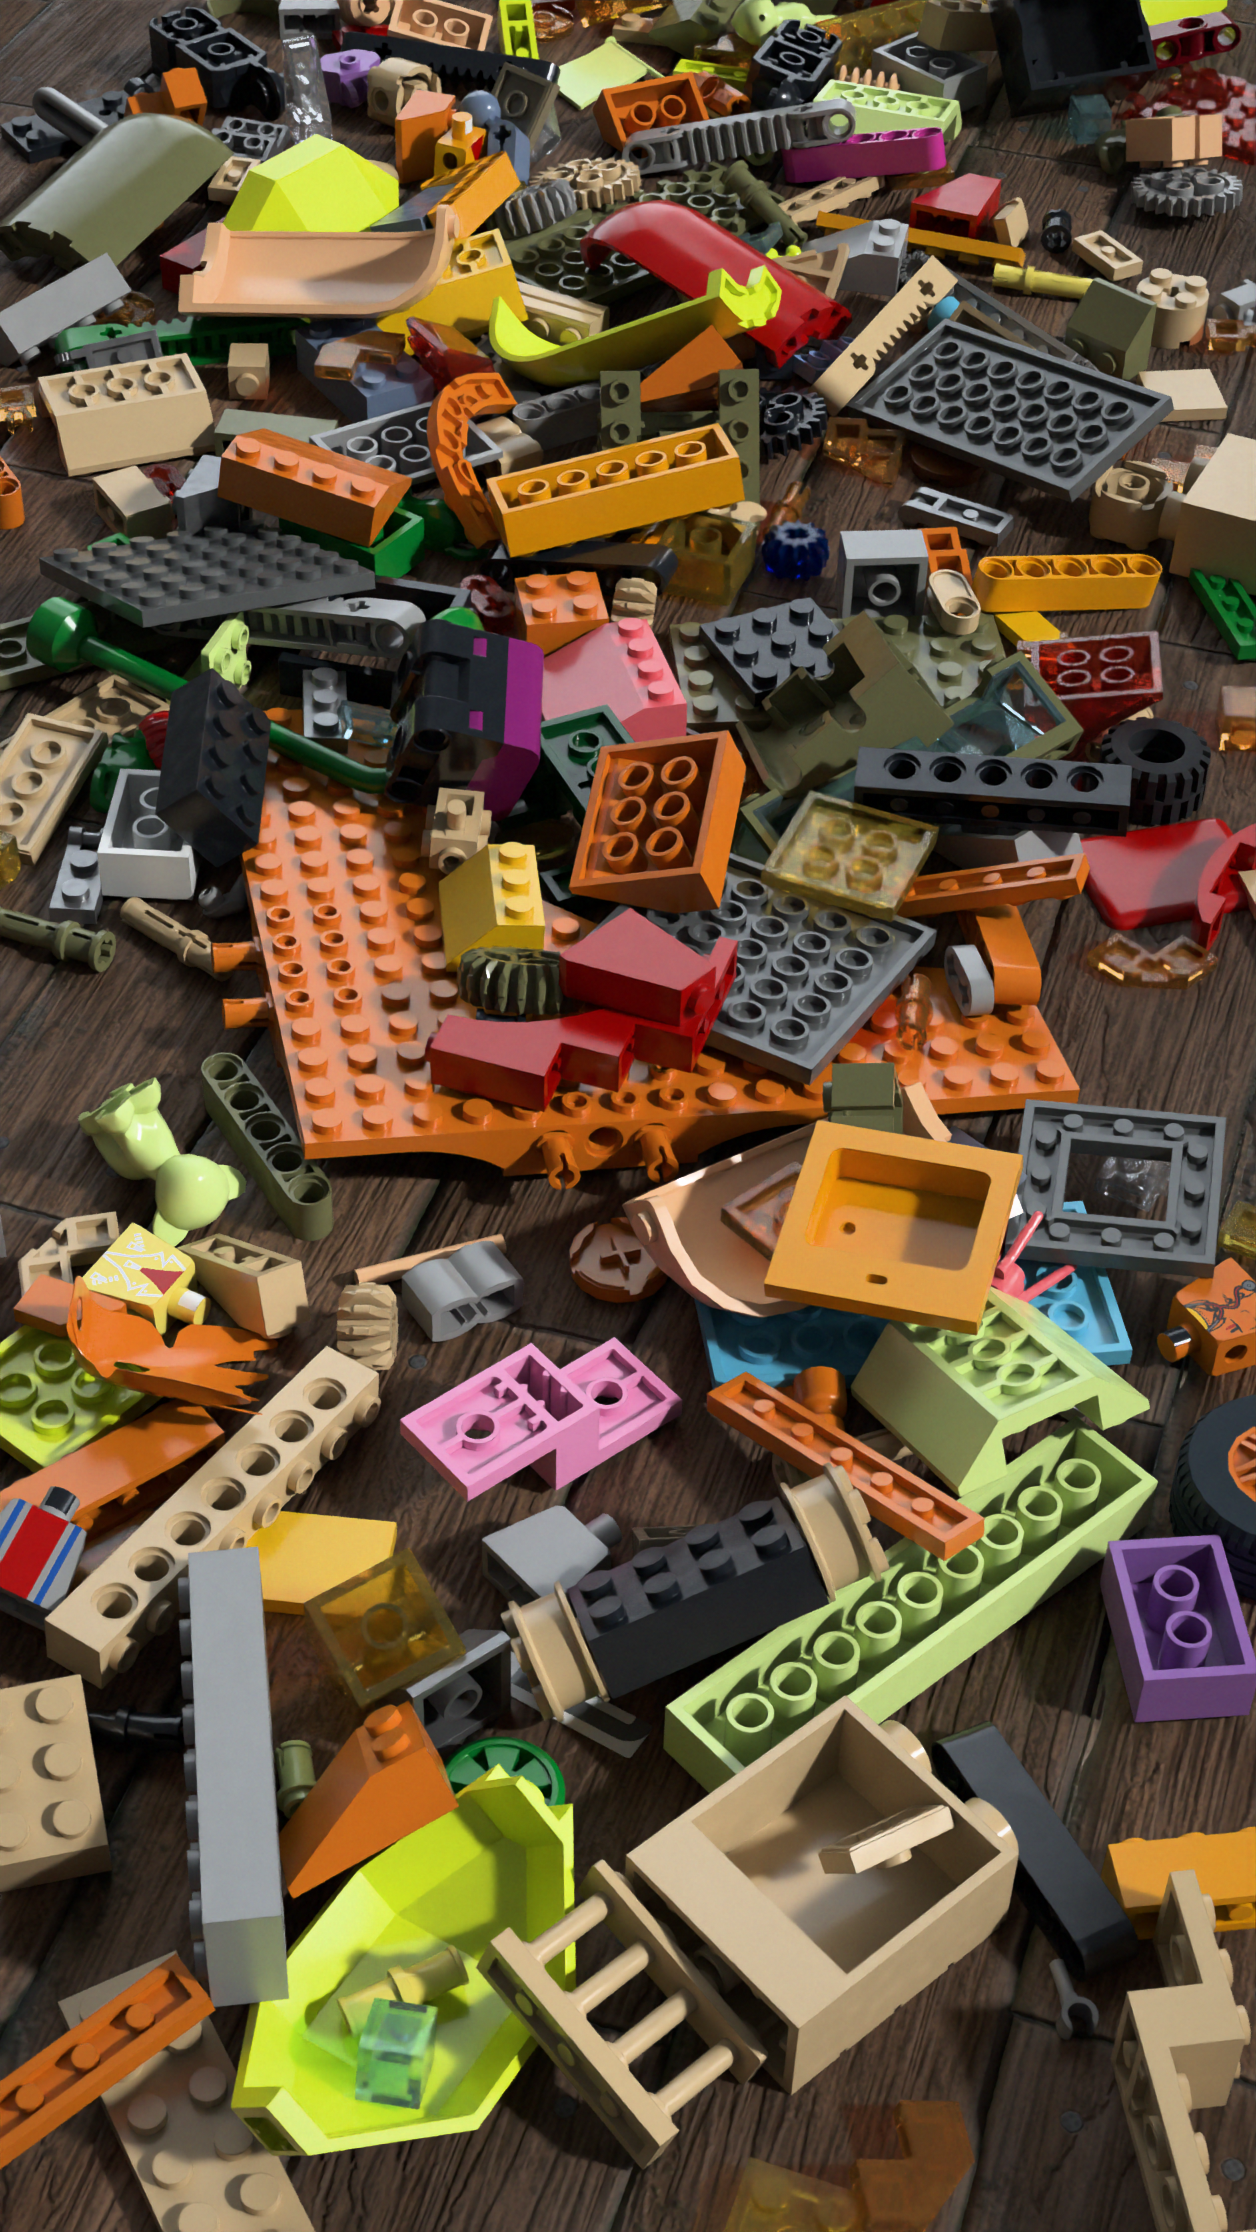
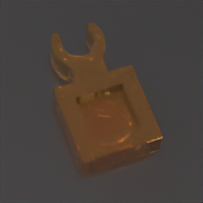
(1229, 335)
(17, 407)

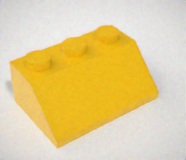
(492, 902)

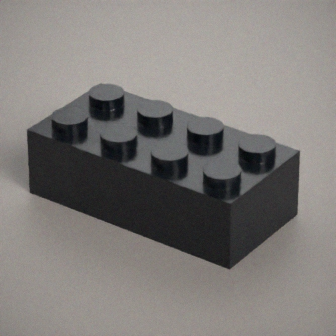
(214, 768)

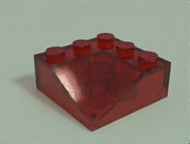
(1101, 676)

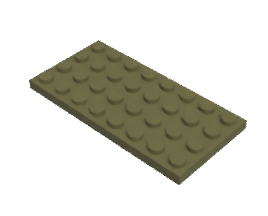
(945, 660)

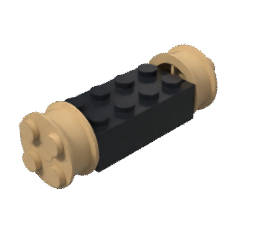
(696, 1594)

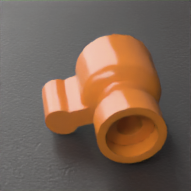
(821, 1392)

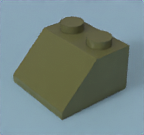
(1112, 329)

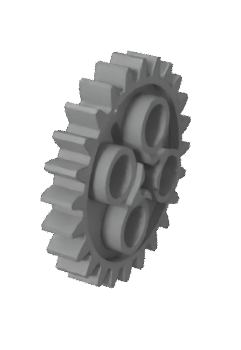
(1186, 191)

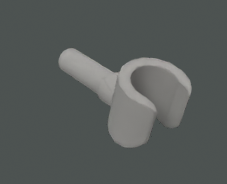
(1071, 2003)

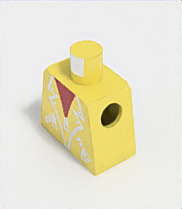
(150, 1279)

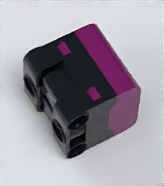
(465, 716)

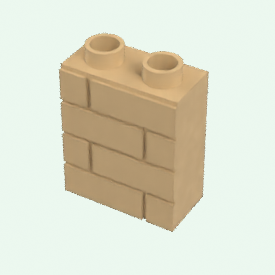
(814, 1951)

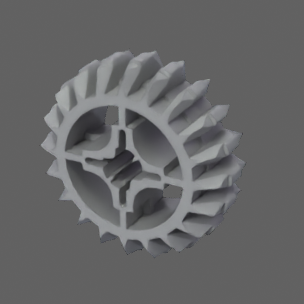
(533, 209)

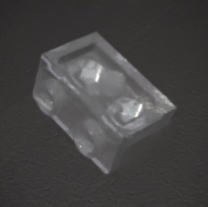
(1133, 1181)

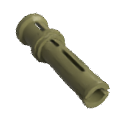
(754, 196)
(64, 939)

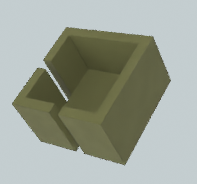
(864, 1096)

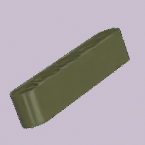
(267, 1146)

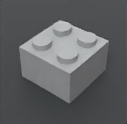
(881, 573)

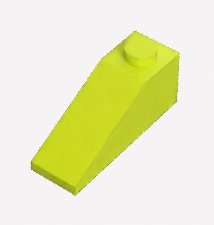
(516, 28)

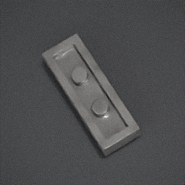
(321, 699)

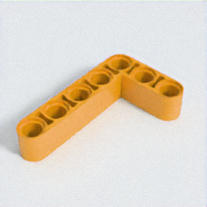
(478, 191)

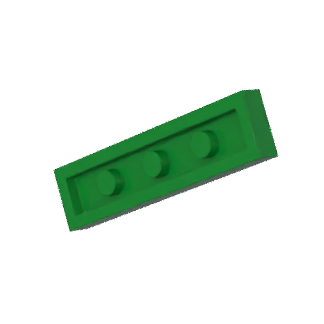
(1230, 611)

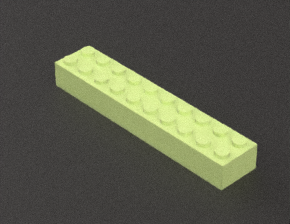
(925, 1614)

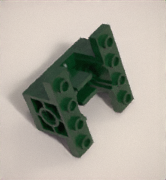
(564, 783)

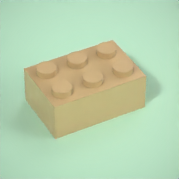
(48, 1786)

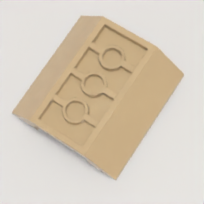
(127, 414)

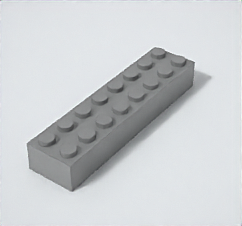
(234, 1781)

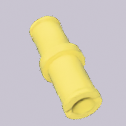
(412, 1985)

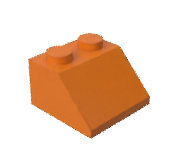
(418, 129)

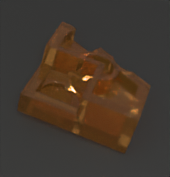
(865, 449)

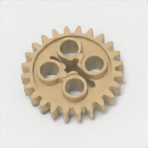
(595, 180)

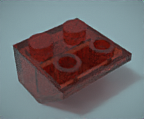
(445, 352)

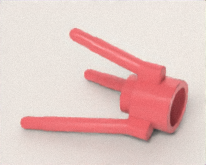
(1010, 1277)

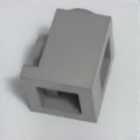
(1236, 304)

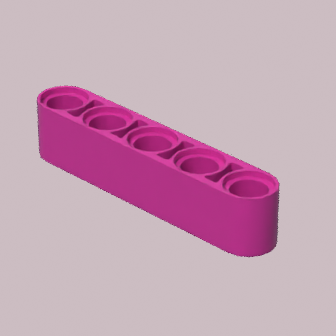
(868, 156)

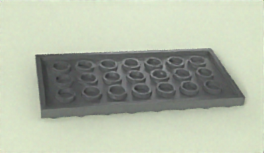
(1010, 409)

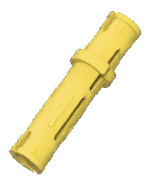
(1040, 281)

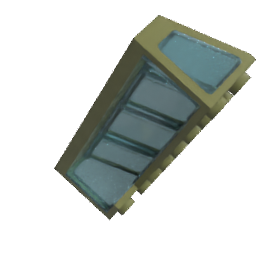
(1004, 716)

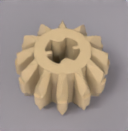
(634, 600)
(368, 1325)

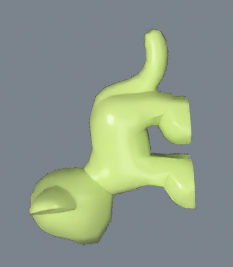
(760, 18)
(140, 1146)

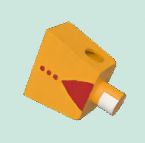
(460, 144)

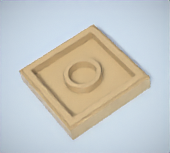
(1192, 393)

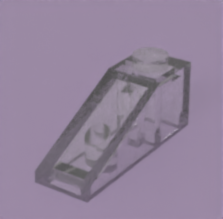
(305, 90)

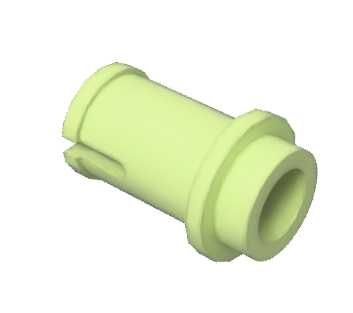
(294, 1774)

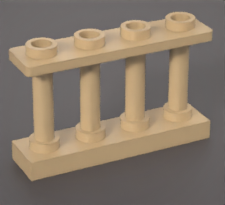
(600, 2067)

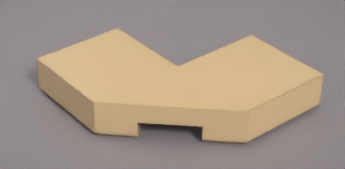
(73, 1243)

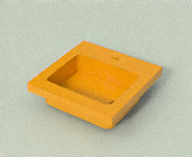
(895, 1227)

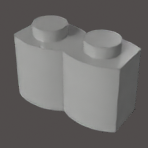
(462, 1291)

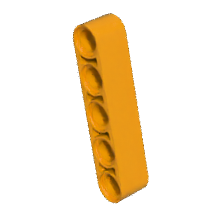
(1065, 582)

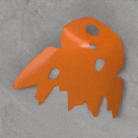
(176, 1372)

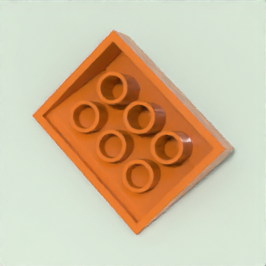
(690, 376)
(310, 485)
(661, 823)

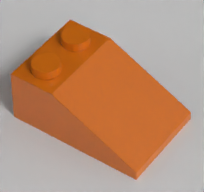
(368, 1797)

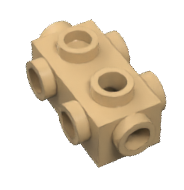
(452, 832)

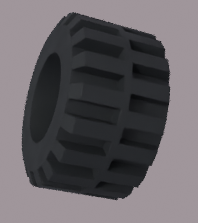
(1166, 764)

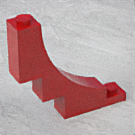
(528, 1059)

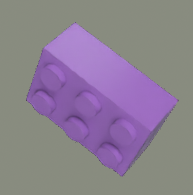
(1178, 1628)

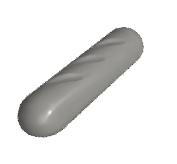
(66, 115)

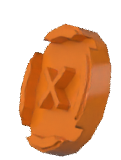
(613, 1263)

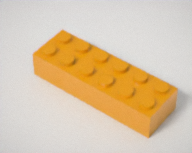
(615, 490)

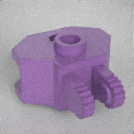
(347, 76)

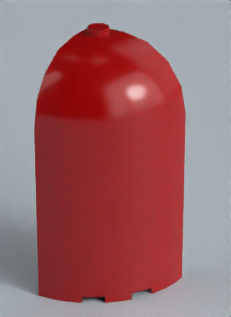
(685, 246)

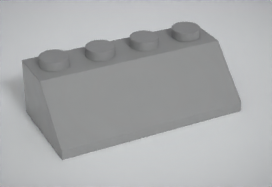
(58, 307)

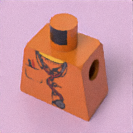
(1214, 1321)

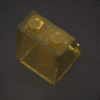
(380, 1630)

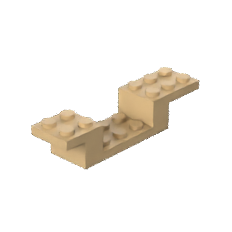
(1180, 2054)

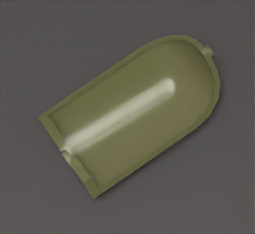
(114, 191)

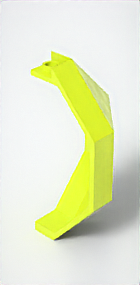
(313, 190)
(449, 1883)

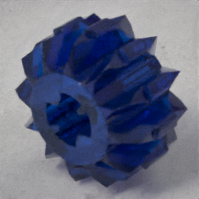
(795, 550)

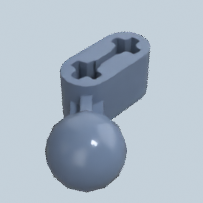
(502, 133)

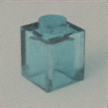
(1088, 117)
(396, 2053)

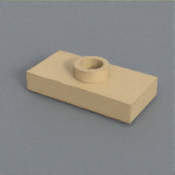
(886, 1841)

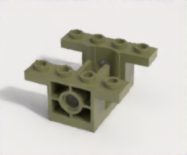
(623, 423)

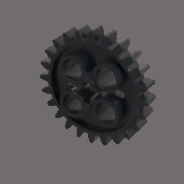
(789, 420)

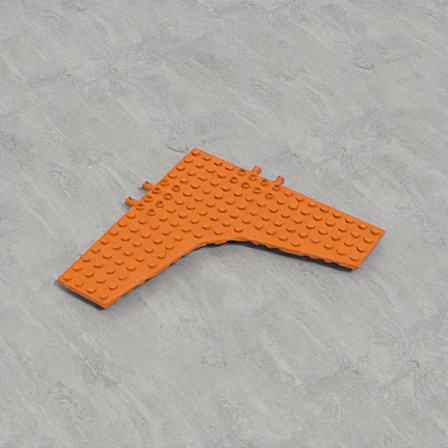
(361, 982)

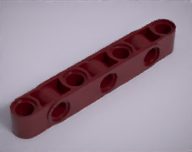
(1193, 38)

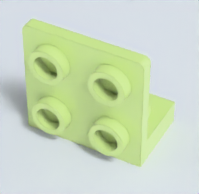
(225, 653)

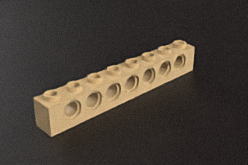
(218, 1508)

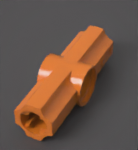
(720, 96)

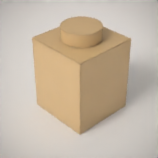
(248, 371)

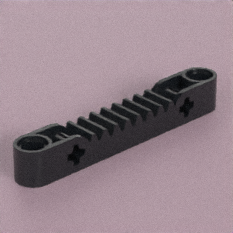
(449, 61)

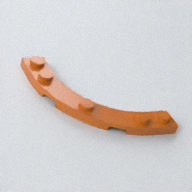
(447, 437)

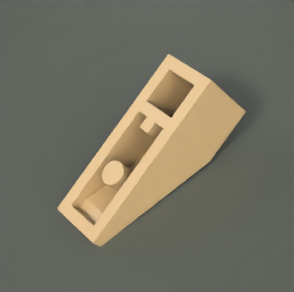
(251, 1284)

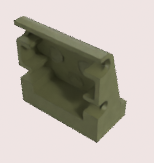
(864, 701)

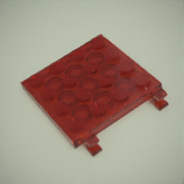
(1207, 94)

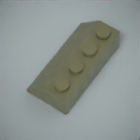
(693, 22)

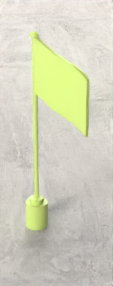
(613, 67)

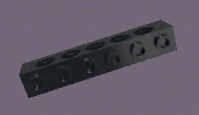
(995, 790)

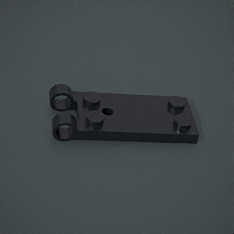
(40, 141)

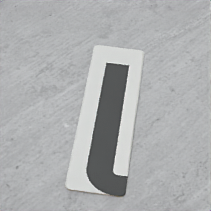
(591, 1718)

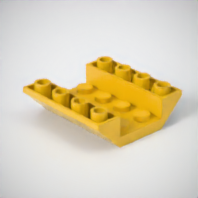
(466, 290)

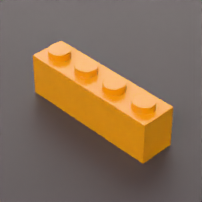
(1223, 1864)

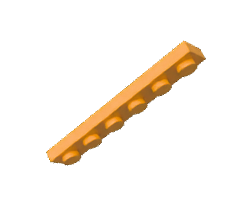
(937, 244)

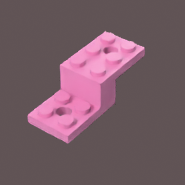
(540, 1417)

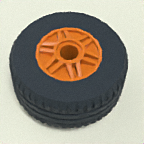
(1217, 1486)

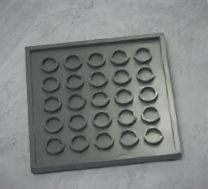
(204, 573)
(802, 969)

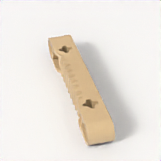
(859, 359)

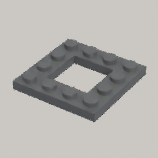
(1175, 1246)

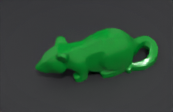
(441, 527)
(124, 754)

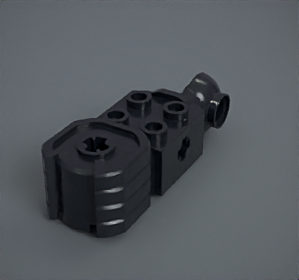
(226, 62)
(792, 66)

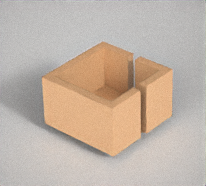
(1174, 140)

